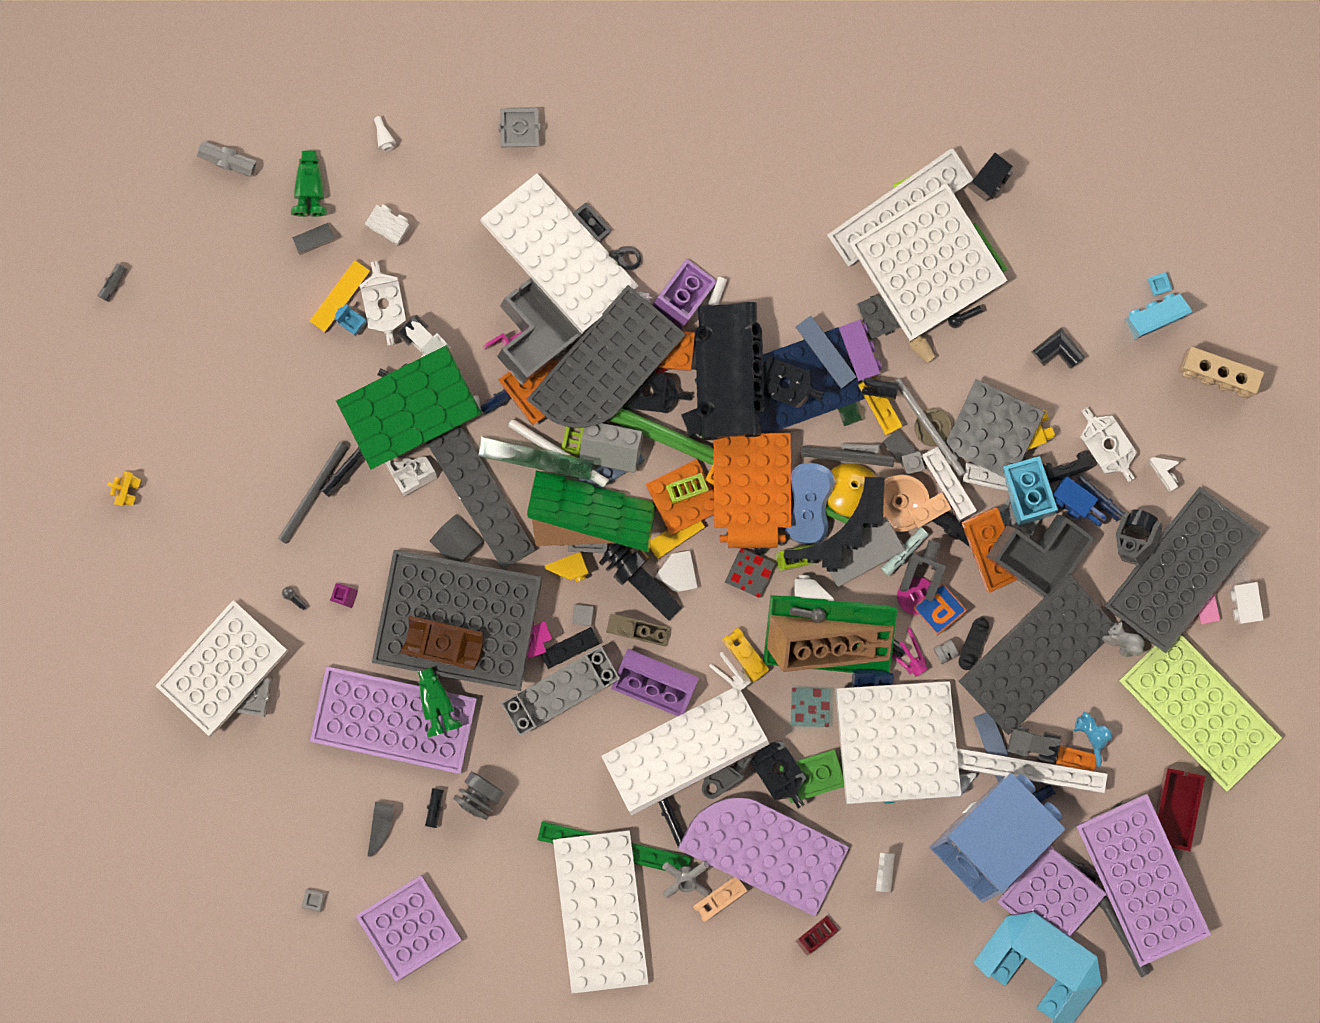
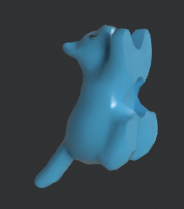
(1097, 735)

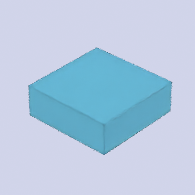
(1159, 284)

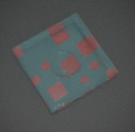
(810, 707)

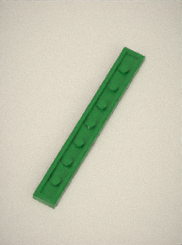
(642, 854)

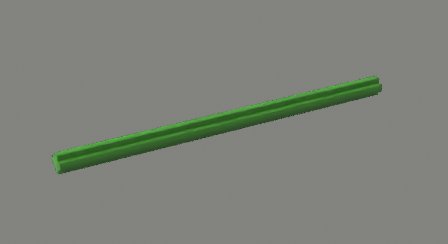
(683, 444)

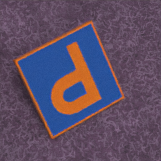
(941, 611)

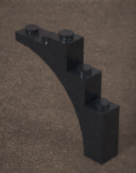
(869, 511)

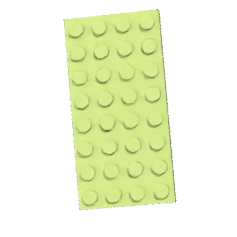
(1201, 711)

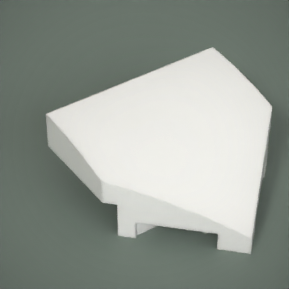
(677, 572)

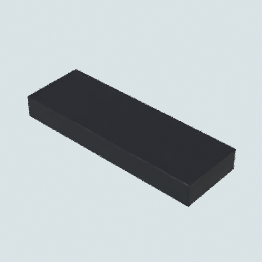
(570, 647)

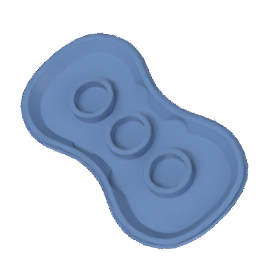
(810, 490)

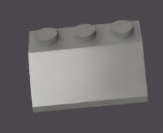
(612, 446)

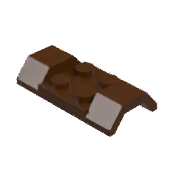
(443, 643)

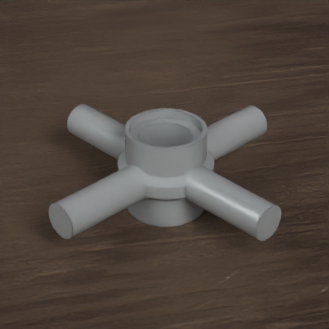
(686, 879)

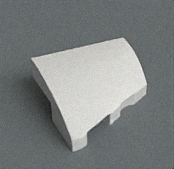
(411, 473)
(885, 872)

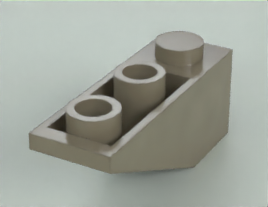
(638, 630)

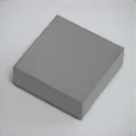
(582, 615)
(313, 900)

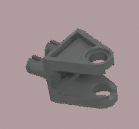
(928, 558)
(725, 778)

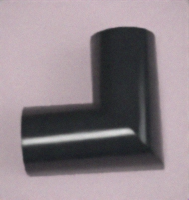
(1061, 345)

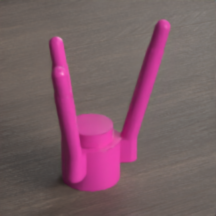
(917, 665)

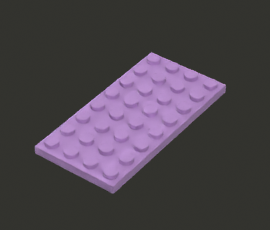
(388, 721)
(1143, 880)

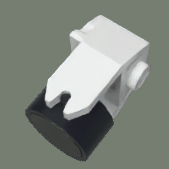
(415, 333)

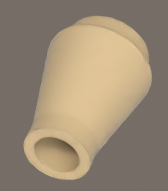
(922, 348)

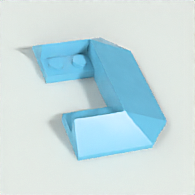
(1051, 950)

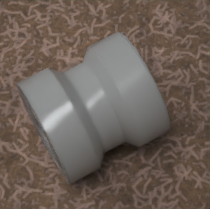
(946, 651)

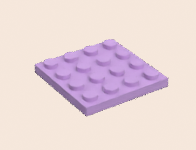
(1054, 892)
(408, 928)

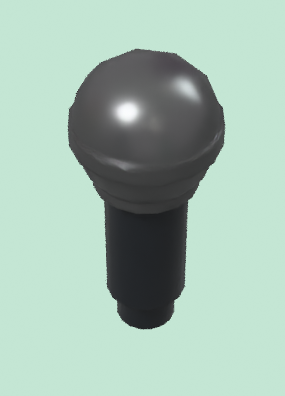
(289, 594)

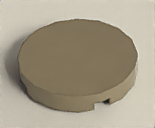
(941, 423)

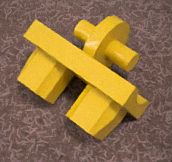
(127, 481)

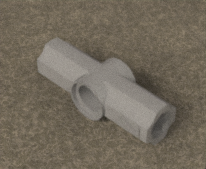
(226, 158)

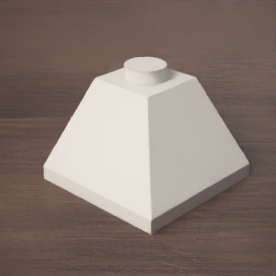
(809, 588)

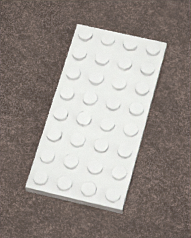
(557, 252)
(684, 750)
(600, 911)

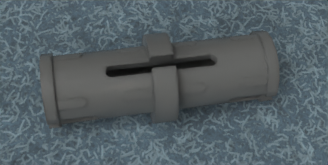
(112, 282)

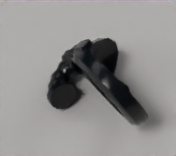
(618, 254)

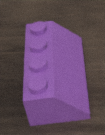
(655, 683)

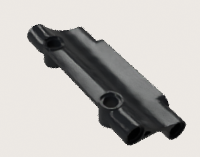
(729, 370)

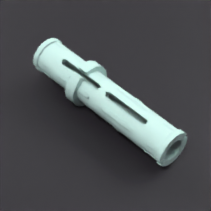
(910, 545)

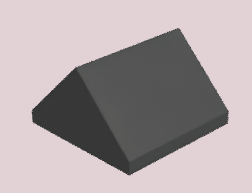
(456, 539)

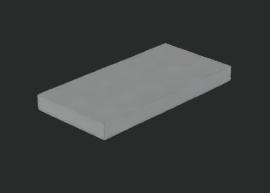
(877, 547)

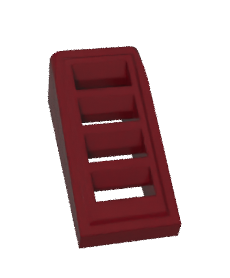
(804, 946)

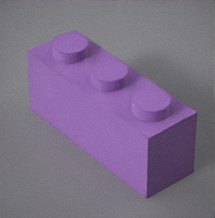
(860, 350)

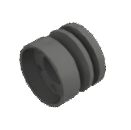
(478, 796)

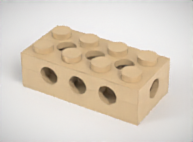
(1249, 376)

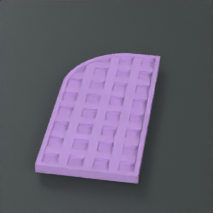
(765, 850)

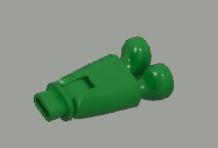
(308, 185)
(435, 703)

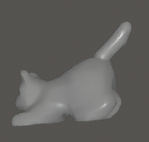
(1129, 643)

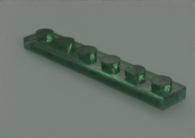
(536, 458)

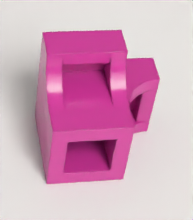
(539, 636)

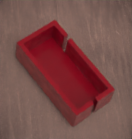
(1179, 806)

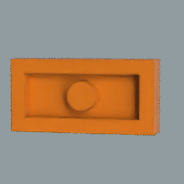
(1075, 759)

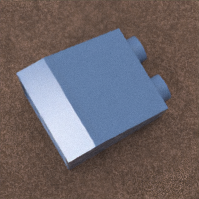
(999, 837)

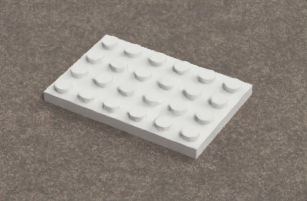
(222, 668)

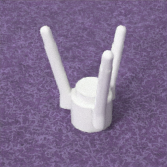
(740, 678)

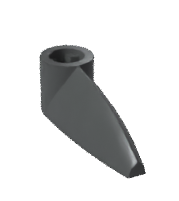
(380, 826)

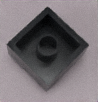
(990, 176)

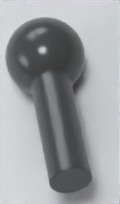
(817, 615)

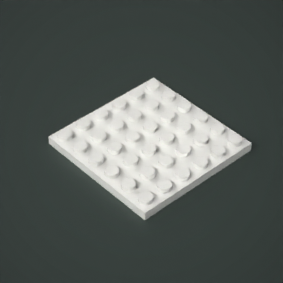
(928, 262)
(898, 742)

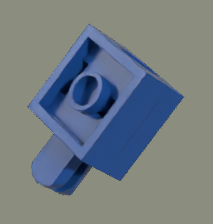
(1077, 501)

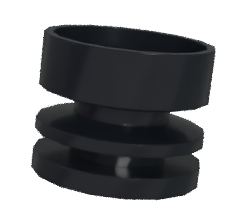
(624, 560)

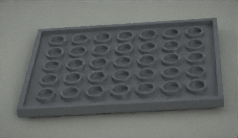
(464, 596)

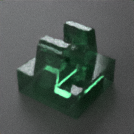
(849, 414)

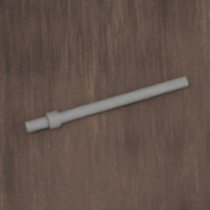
(951, 458)

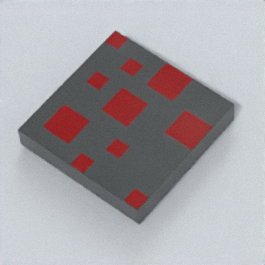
(750, 572)

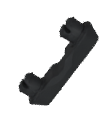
(1078, 466)
(973, 643)

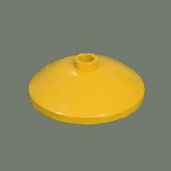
(844, 497)

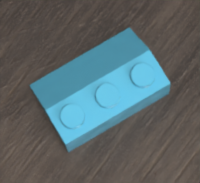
(1157, 315)

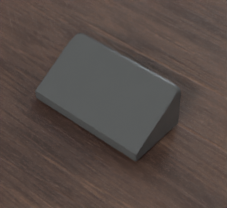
(313, 239)

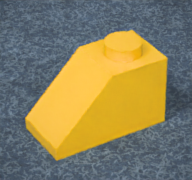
(569, 567)

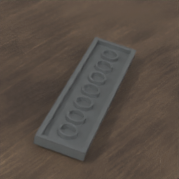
(481, 496)

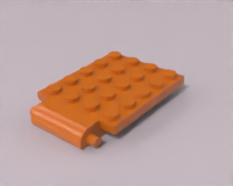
(752, 489)

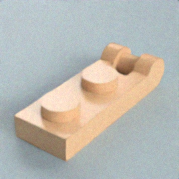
(720, 898)

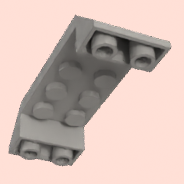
(560, 691)

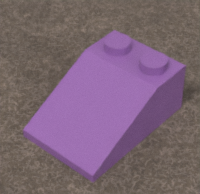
(684, 293)

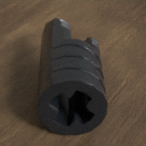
(880, 388)

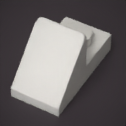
(1161, 468)

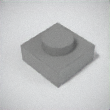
(913, 463)

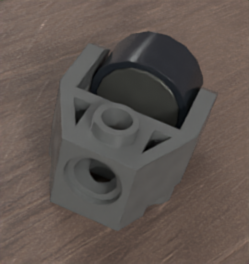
(1144, 524)
(1045, 746)

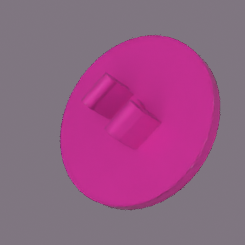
(914, 595)

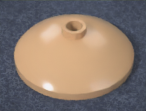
(912, 495)

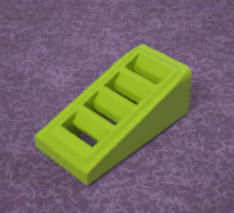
(569, 449)
(670, 488)
(781, 560)

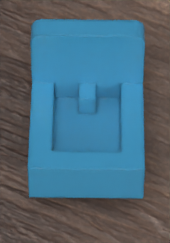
(349, 320)

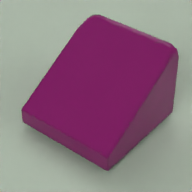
(344, 595)

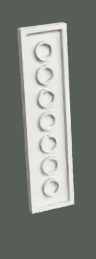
(942, 170)

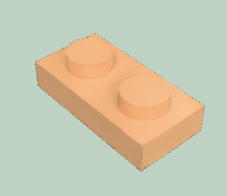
(929, 510)

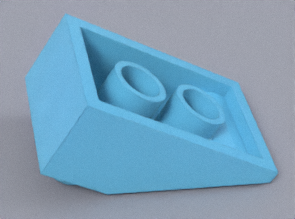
(1029, 491)

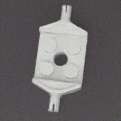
(383, 287)
(1094, 436)

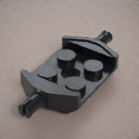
(800, 383)
(662, 398)
(789, 781)

